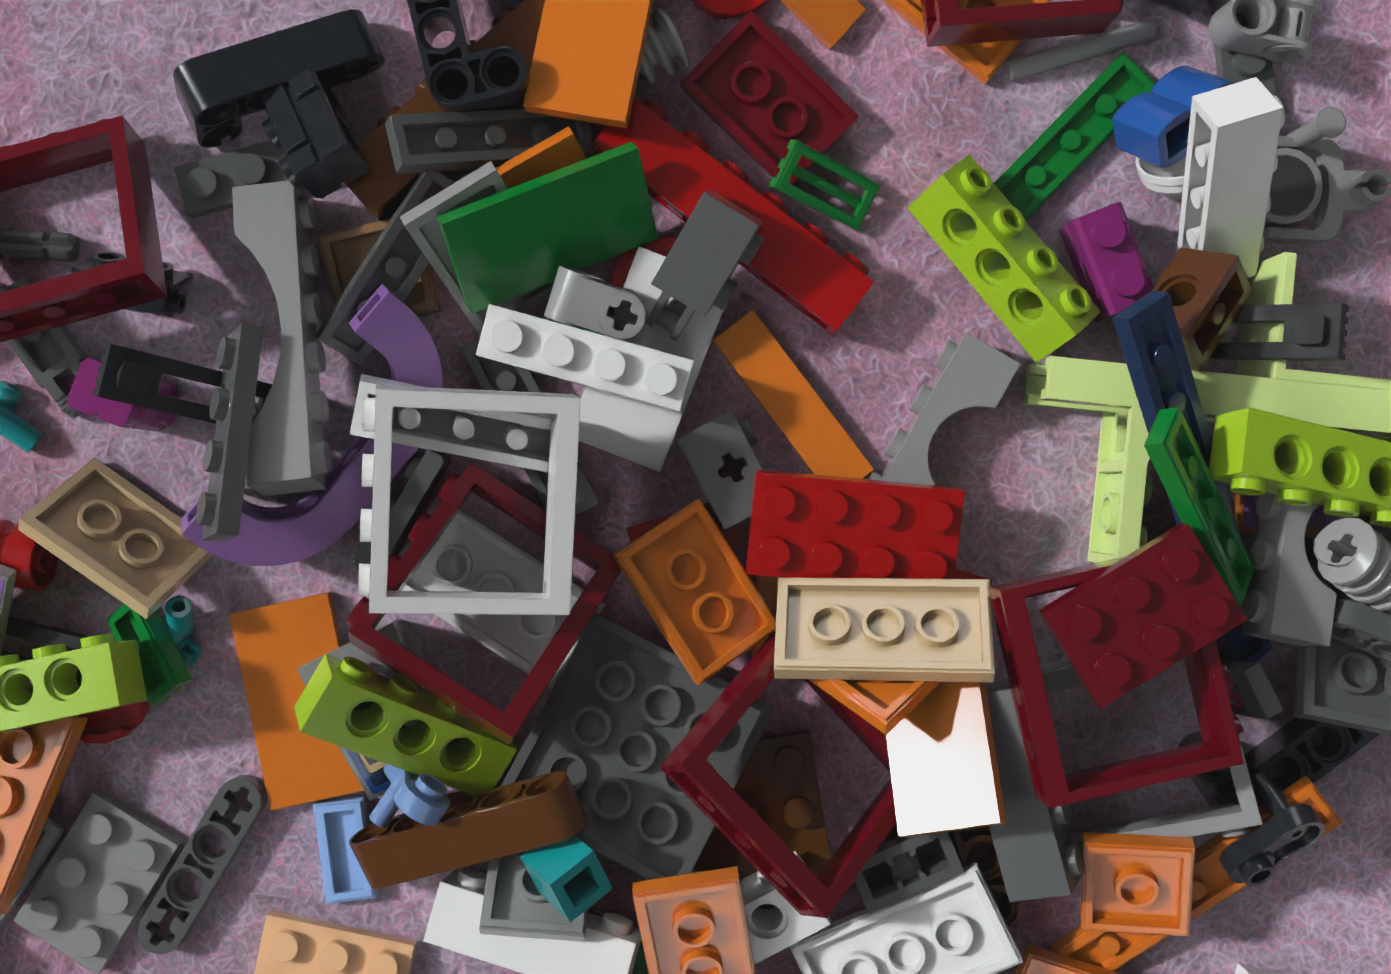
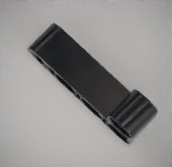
(460, 63)
(231, 81)
(1292, 744)

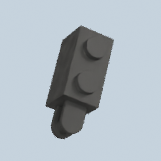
(704, 260)

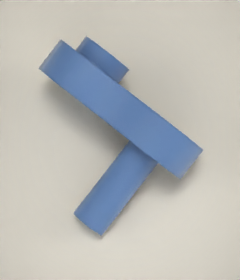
(417, 796)

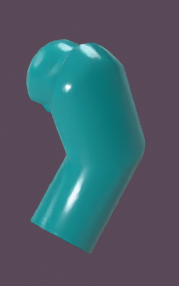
(11, 425)
(181, 628)

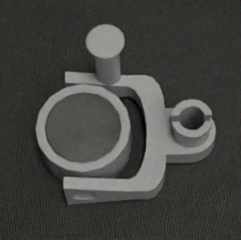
(1321, 180)

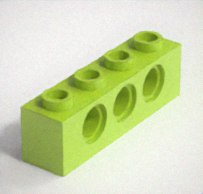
(1003, 259)
(1303, 464)
(109, 680)
(376, 732)

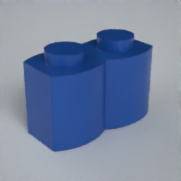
(1158, 121)

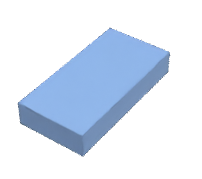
(335, 825)

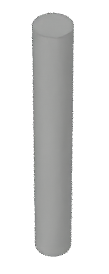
(1081, 49)

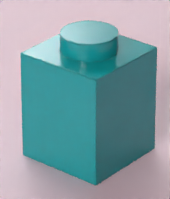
(567, 875)

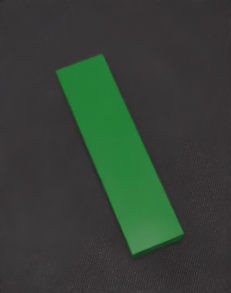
(1072, 137)
(1198, 499)

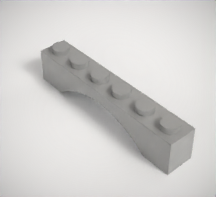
(288, 432)

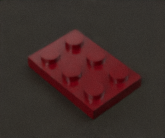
(767, 96)
(1142, 615)

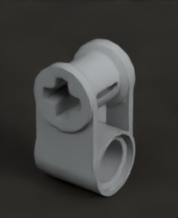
(1273, 30)
(585, 304)

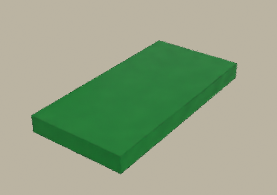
(558, 219)

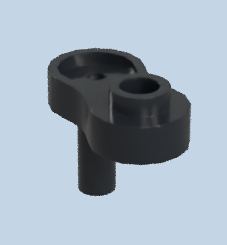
(1288, 832)

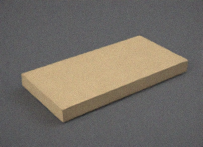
(884, 629)

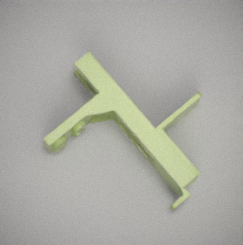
(1106, 387)

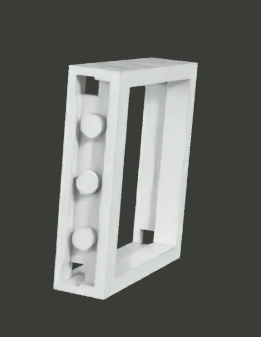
(559, 511)

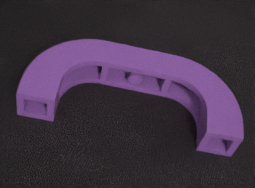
(321, 518)

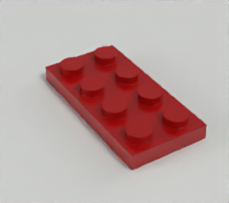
(852, 528)

